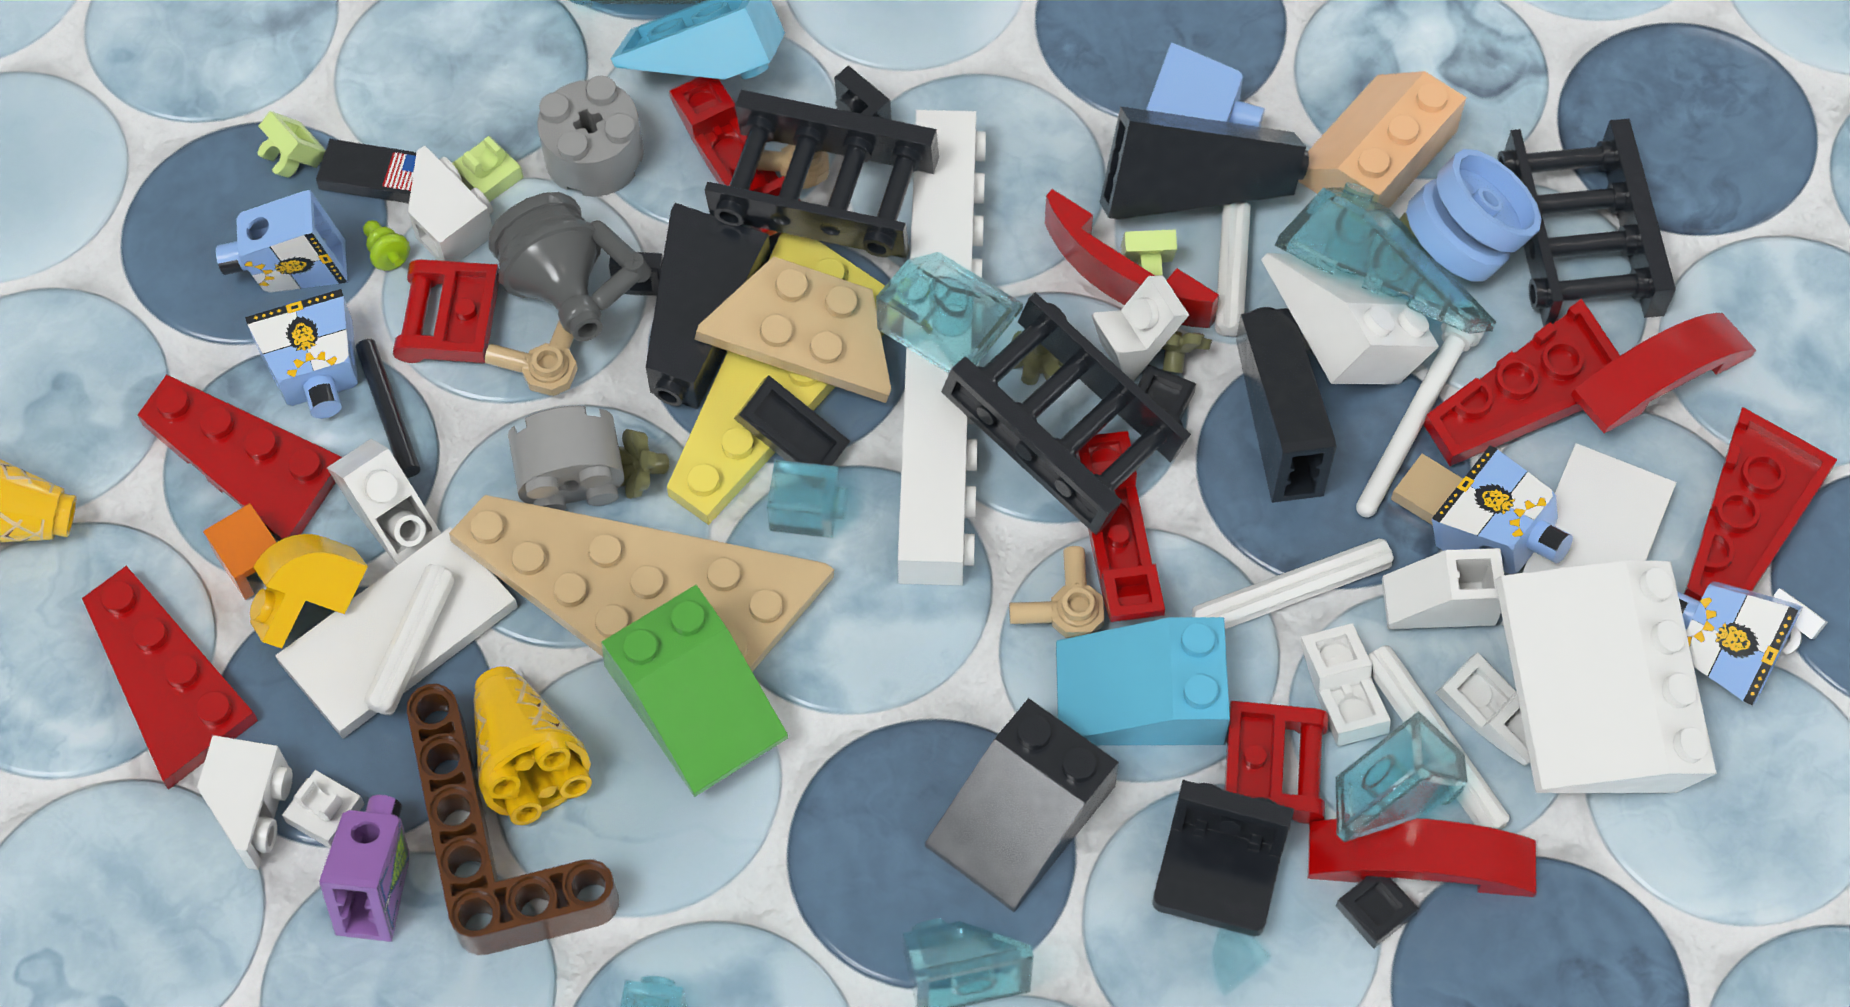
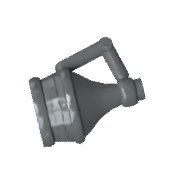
(549, 255)

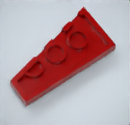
(1523, 388)
(242, 455)
(1756, 503)
(164, 677)

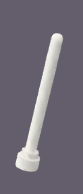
(1454, 344)

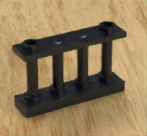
(833, 131)
(1625, 195)
(1053, 459)

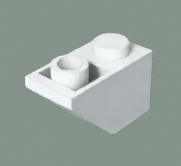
(444, 211)
(384, 500)
(1445, 590)
(243, 791)

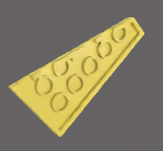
(720, 451)

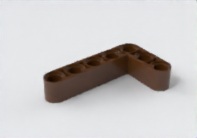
(472, 843)

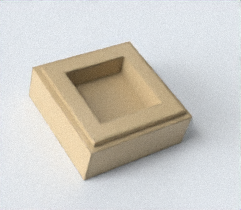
(1425, 488)

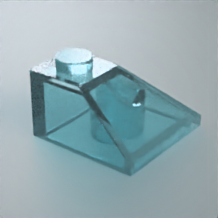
(943, 311)
(1399, 779)
(964, 964)

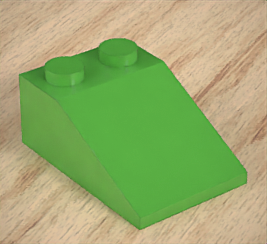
(693, 690)

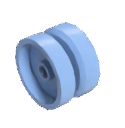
(1473, 215)

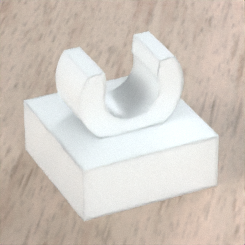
(1807, 623)
(319, 807)

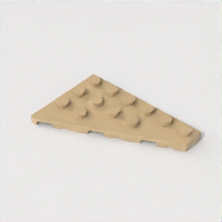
(610, 573)

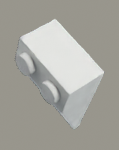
(1351, 329)

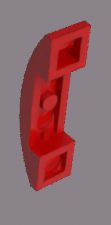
(714, 128)
(1113, 272)
(1660, 365)
(1121, 548)
(1427, 851)

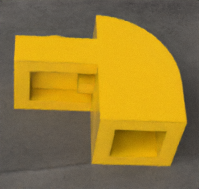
(302, 570)

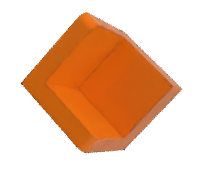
(239, 544)

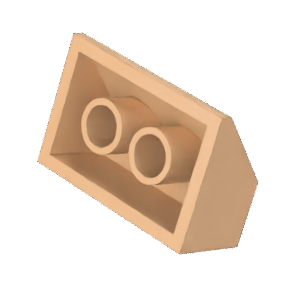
(1386, 135)

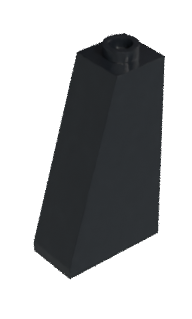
(1195, 163)
(698, 272)
(1285, 405)

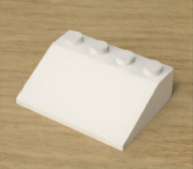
(1605, 678)

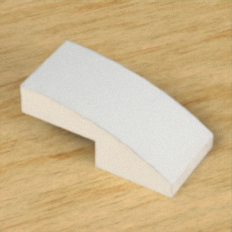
(1344, 684)
(1487, 705)

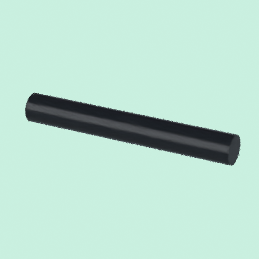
(387, 407)

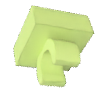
(291, 141)
(488, 169)
(1150, 248)

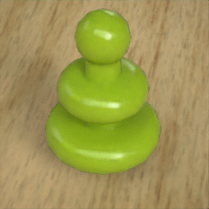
(385, 246)

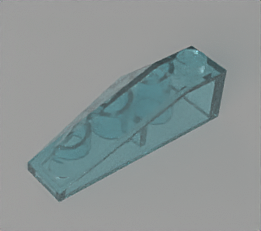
(1366, 239)

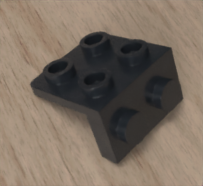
(1222, 858)

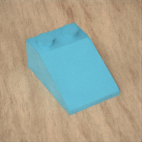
(706, 40)
(1146, 683)

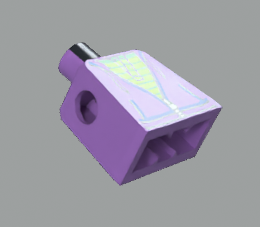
(366, 871)

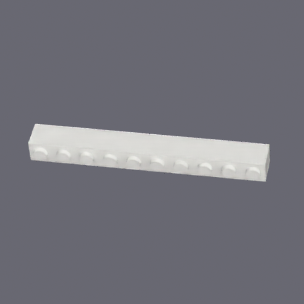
(935, 429)

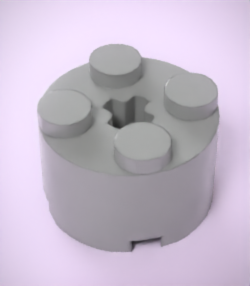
(590, 136)
(566, 458)

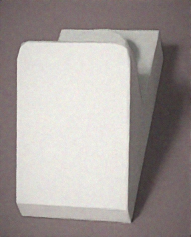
(1141, 326)

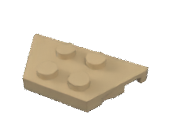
(805, 327)

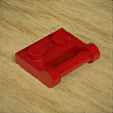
(462, 316)
(1257, 755)

